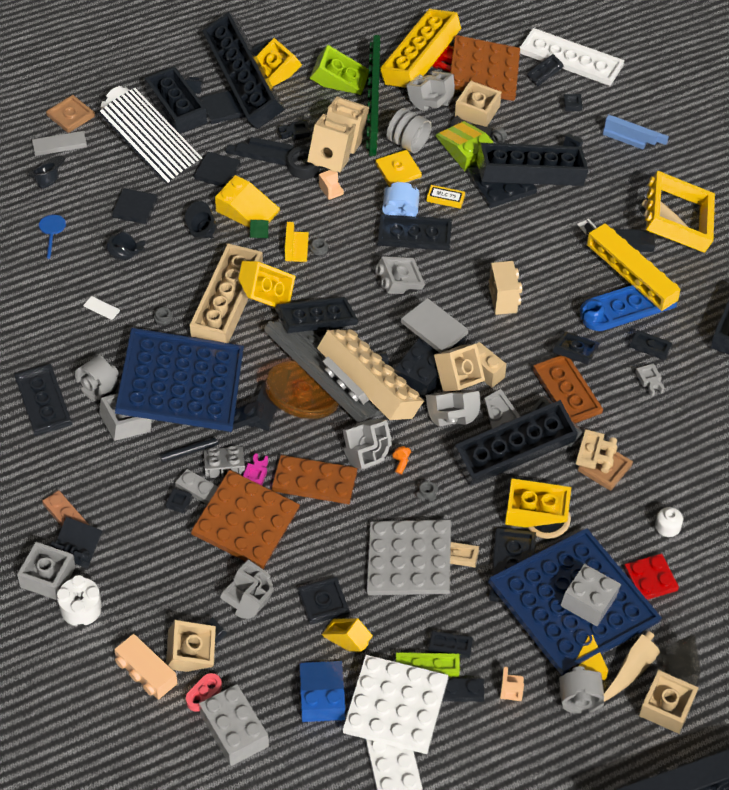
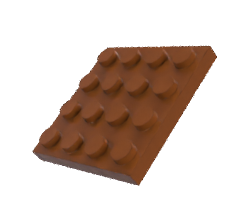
(485, 64)
(245, 519)

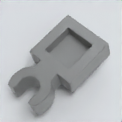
(650, 377)

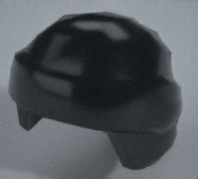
(123, 246)

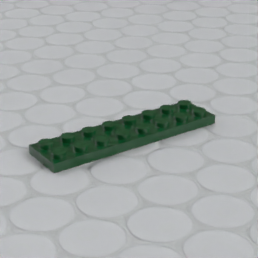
(373, 95)

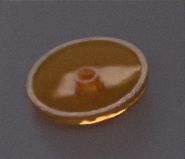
(298, 392)

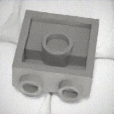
(399, 274)

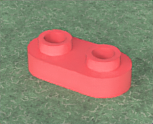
(202, 692)

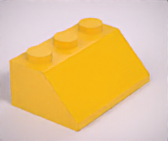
(266, 283)

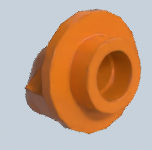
(401, 454)

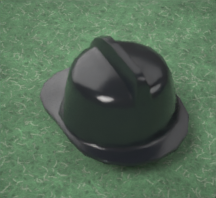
(47, 173)
(200, 220)

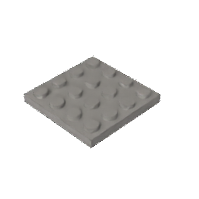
(409, 557)

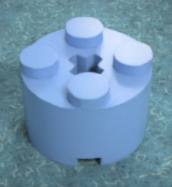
(401, 200)

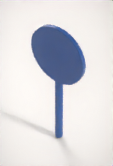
(52, 225)

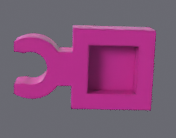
(257, 471)

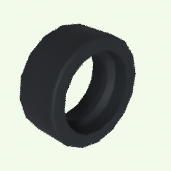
(301, 172)

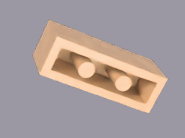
(145, 667)

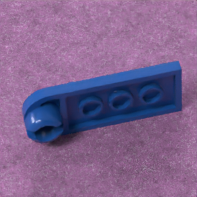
(617, 309)

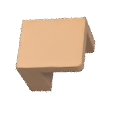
(329, 184)
(512, 686)

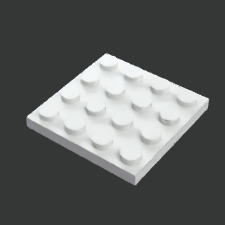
(396, 704)

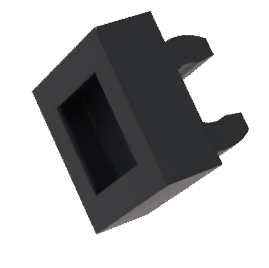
(573, 141)

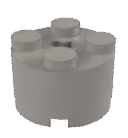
(97, 378)
(581, 690)

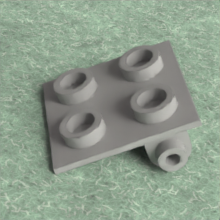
(224, 458)

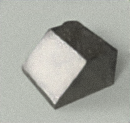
(682, 660)

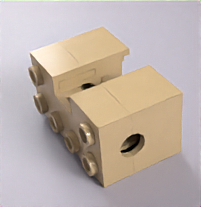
(338, 134)

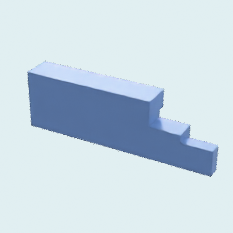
(632, 133)

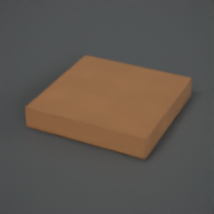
(70, 113)
(616, 472)

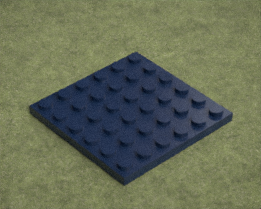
(180, 380)
(535, 595)

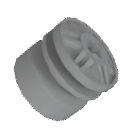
(409, 130)

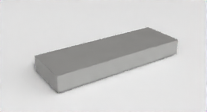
(59, 143)

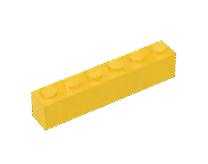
(633, 267)

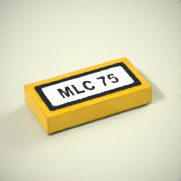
(446, 196)

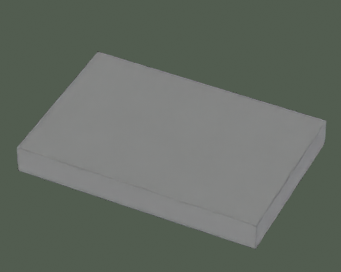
(434, 326)

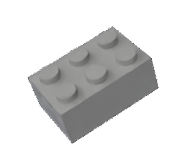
(233, 725)

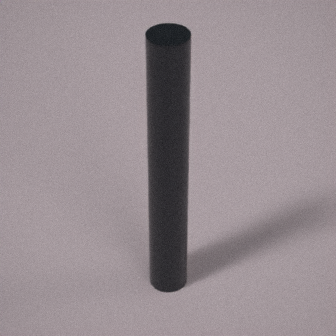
(189, 449)

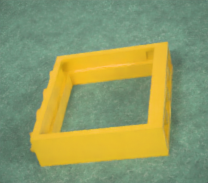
(695, 239)

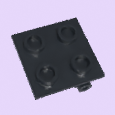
(78, 540)

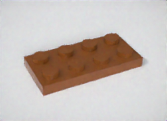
(566, 384)
(315, 479)

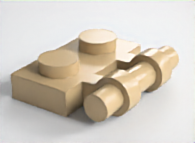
(590, 449)

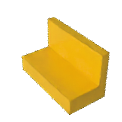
(296, 244)

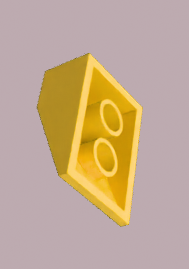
(278, 62)
(244, 202)
(537, 504)

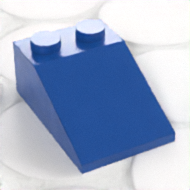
(322, 691)

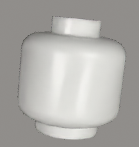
(669, 522)

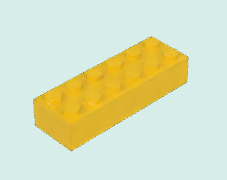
(421, 47)

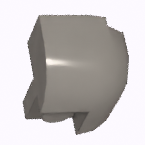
(431, 90)
(453, 407)
(367, 443)
(249, 590)

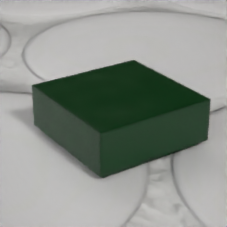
(259, 229)

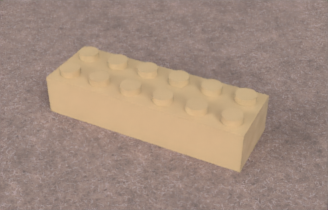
(224, 297)
(371, 374)

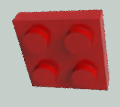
(652, 576)

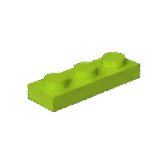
(440, 663)

